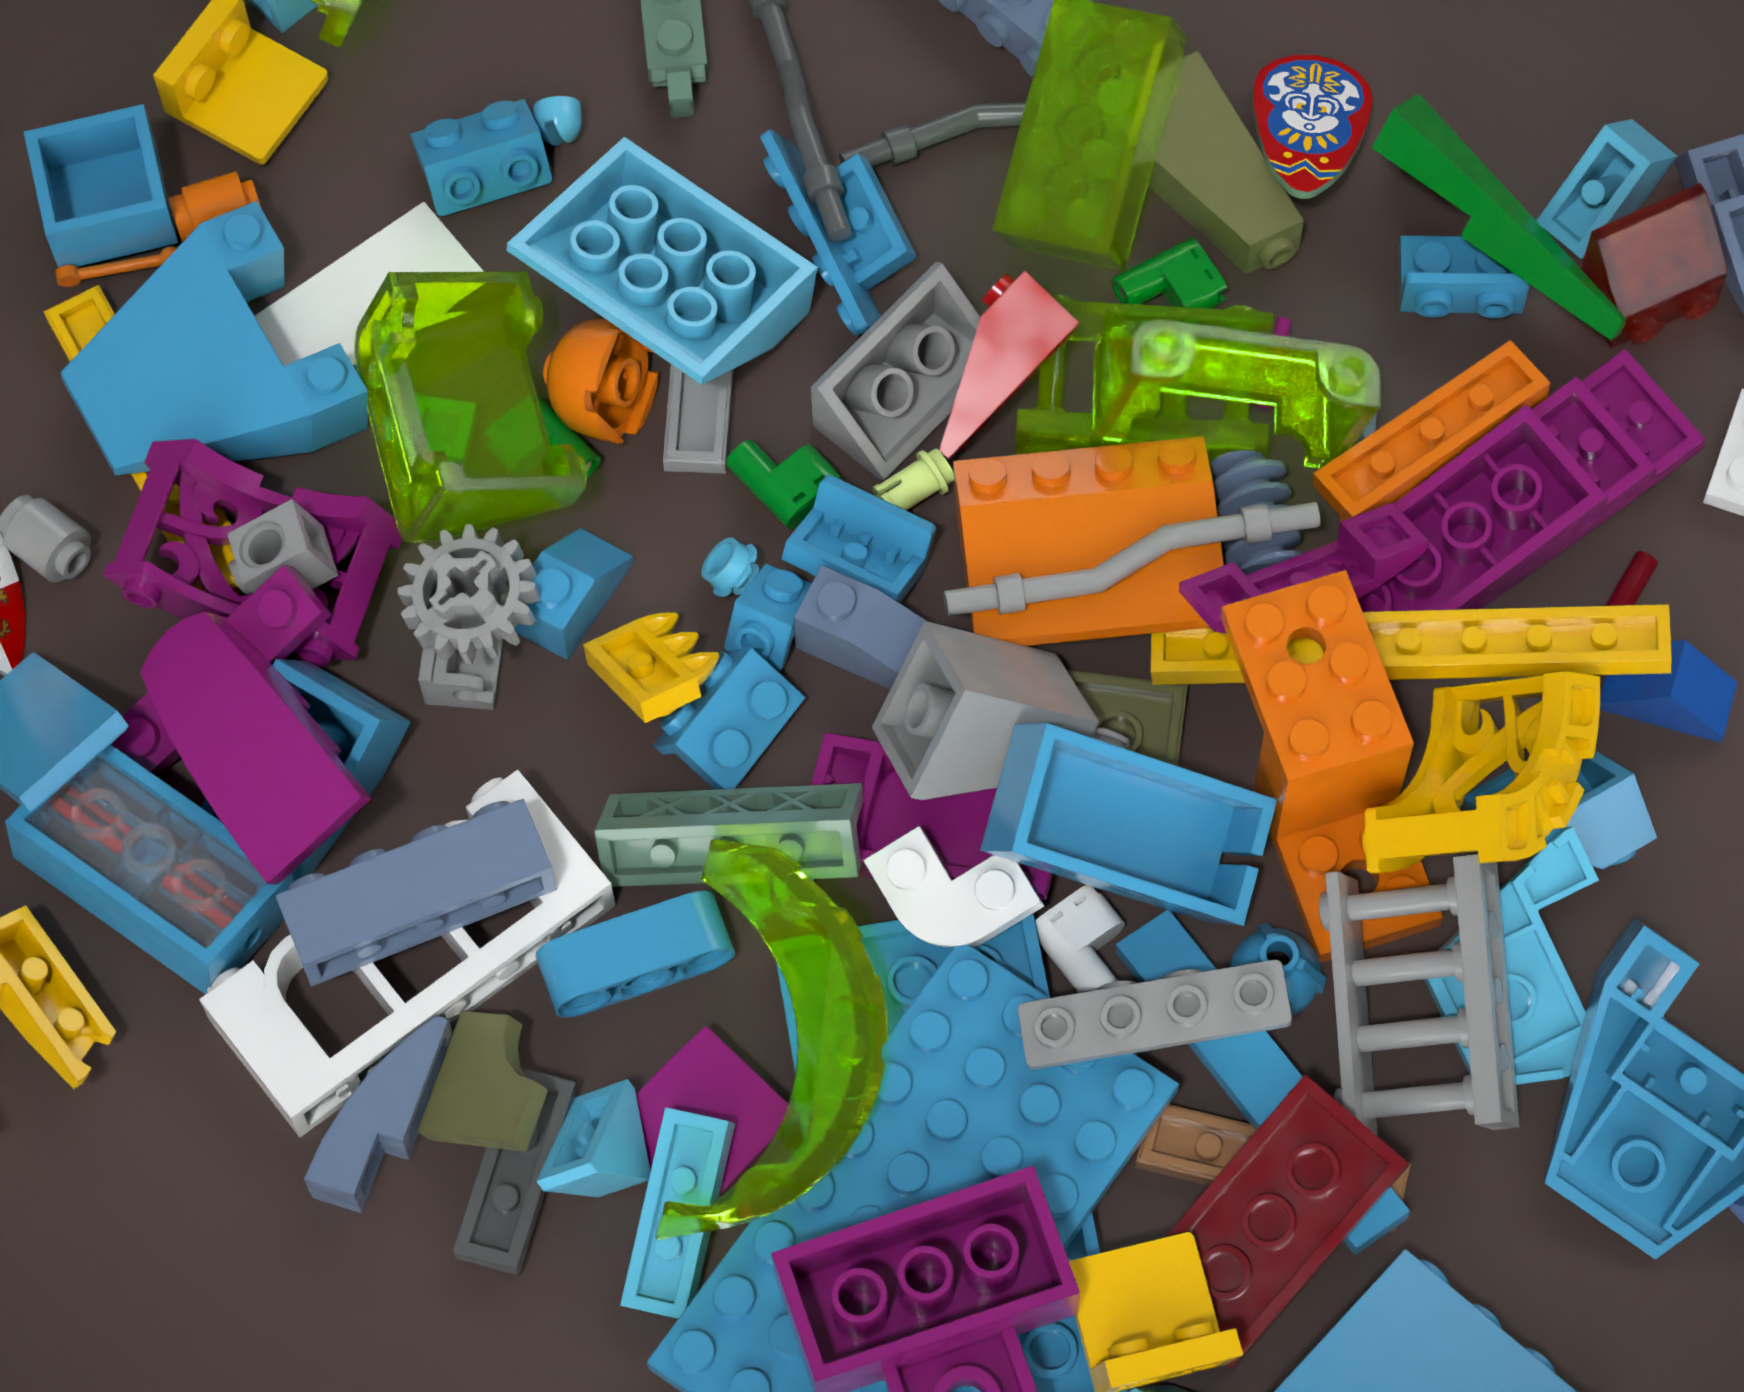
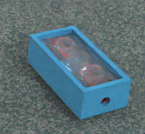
(150, 867)

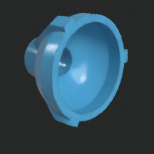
(1301, 974)

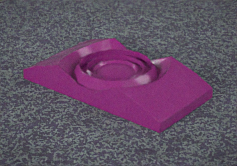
(888, 812)

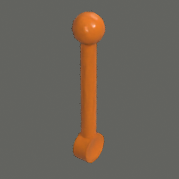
(72, 275)

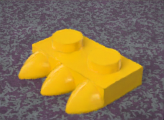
(651, 665)

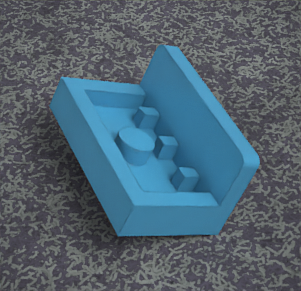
(482, 156)
(861, 539)
(733, 719)

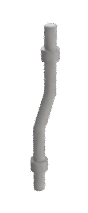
(1251, 524)

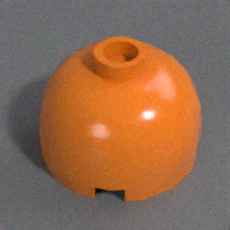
(600, 381)

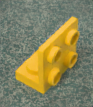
(237, 82)
(1148, 1315)

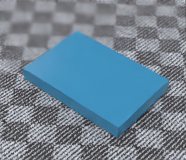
(49, 730)

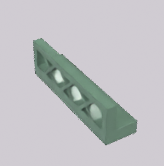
(670, 841)

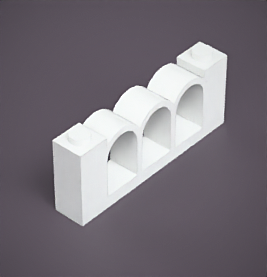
(291, 1065)

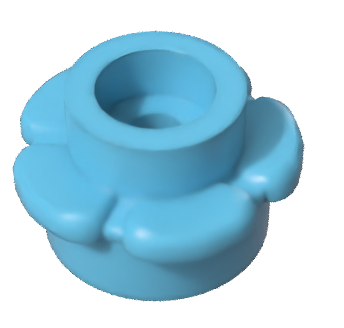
(730, 567)

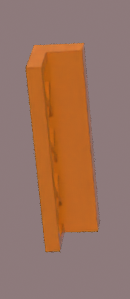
(1431, 433)

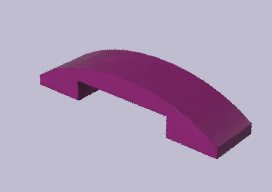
(1368, 547)

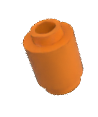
(210, 199)

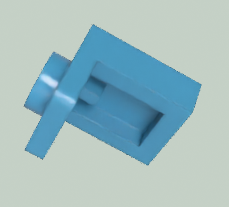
(766, 615)

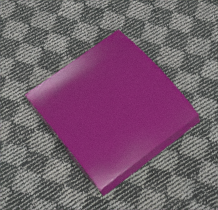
(718, 1084)

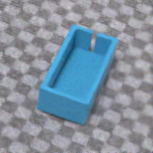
(1127, 823)

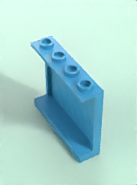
(1420, 1338)

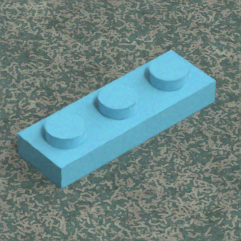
(684, 1170)

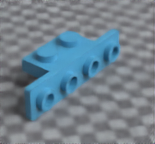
(877, 237)

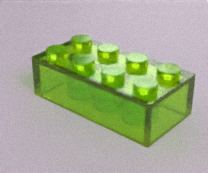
(1090, 132)

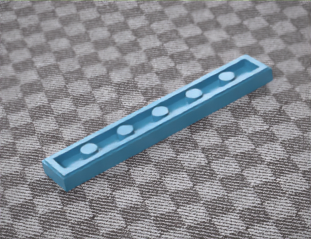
(1245, 1065)

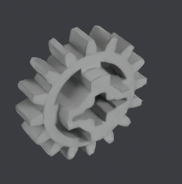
(462, 620)

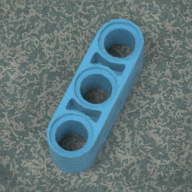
(634, 954)

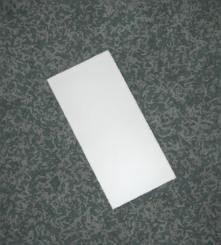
(335, 299)

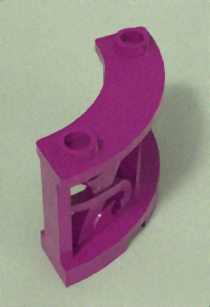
(213, 482)

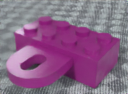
(931, 1292)

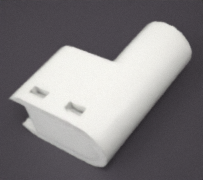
(1073, 934)

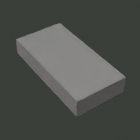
(697, 423)

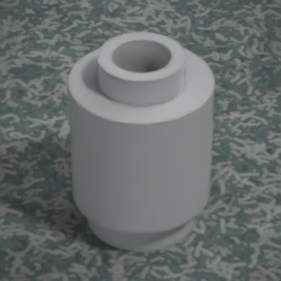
(45, 538)

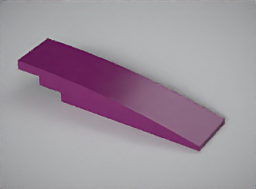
(1537, 487)

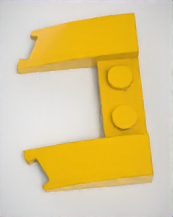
(47, 998)

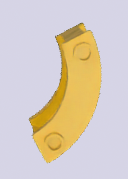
(1459, 756)

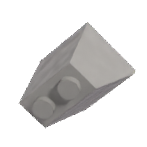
(958, 706)

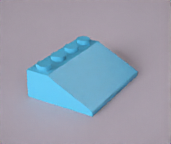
(668, 264)

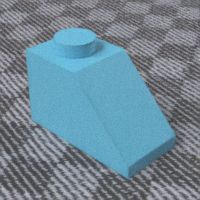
(1606, 183)

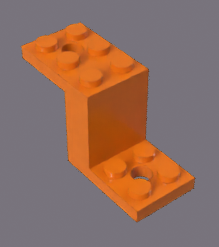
(1326, 745)

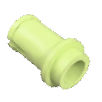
(917, 480)

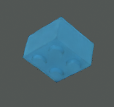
(100, 187)

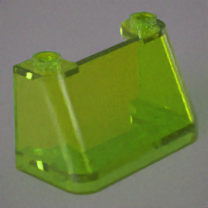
(1317, 387)
(460, 403)

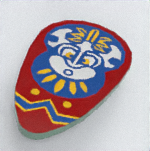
(1309, 120)

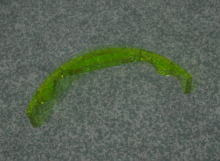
(838, 1028)

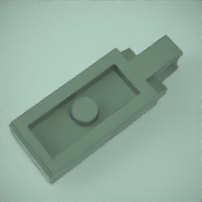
(675, 50)

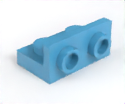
(1455, 277)

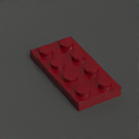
(1285, 1208)

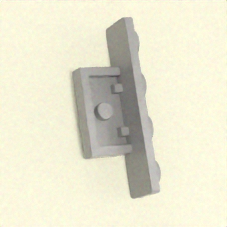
(1154, 1014)

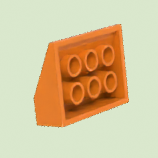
(1075, 512)

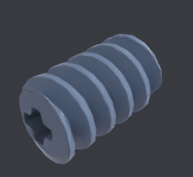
(1246, 480)

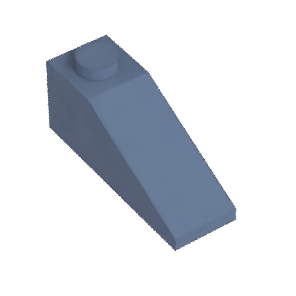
(855, 627)

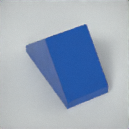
(1687, 700)

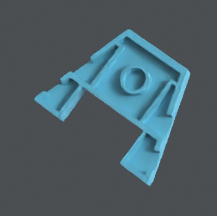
(1541, 996)

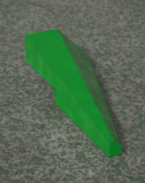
(1498, 225)

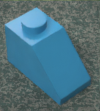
(574, 586)

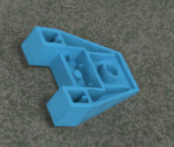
(198, 366)
(1648, 1110)

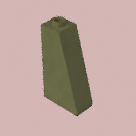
(1219, 177)

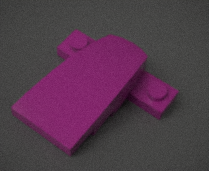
(245, 726)

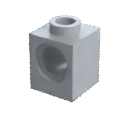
(281, 538)

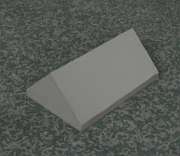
(898, 375)

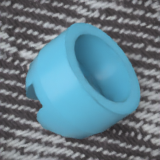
(558, 119)

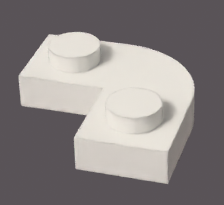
(945, 909)

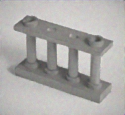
(1475, 961)

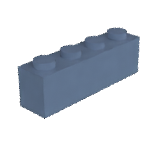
(416, 890)

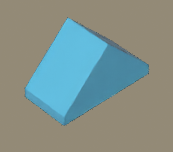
(598, 1145)

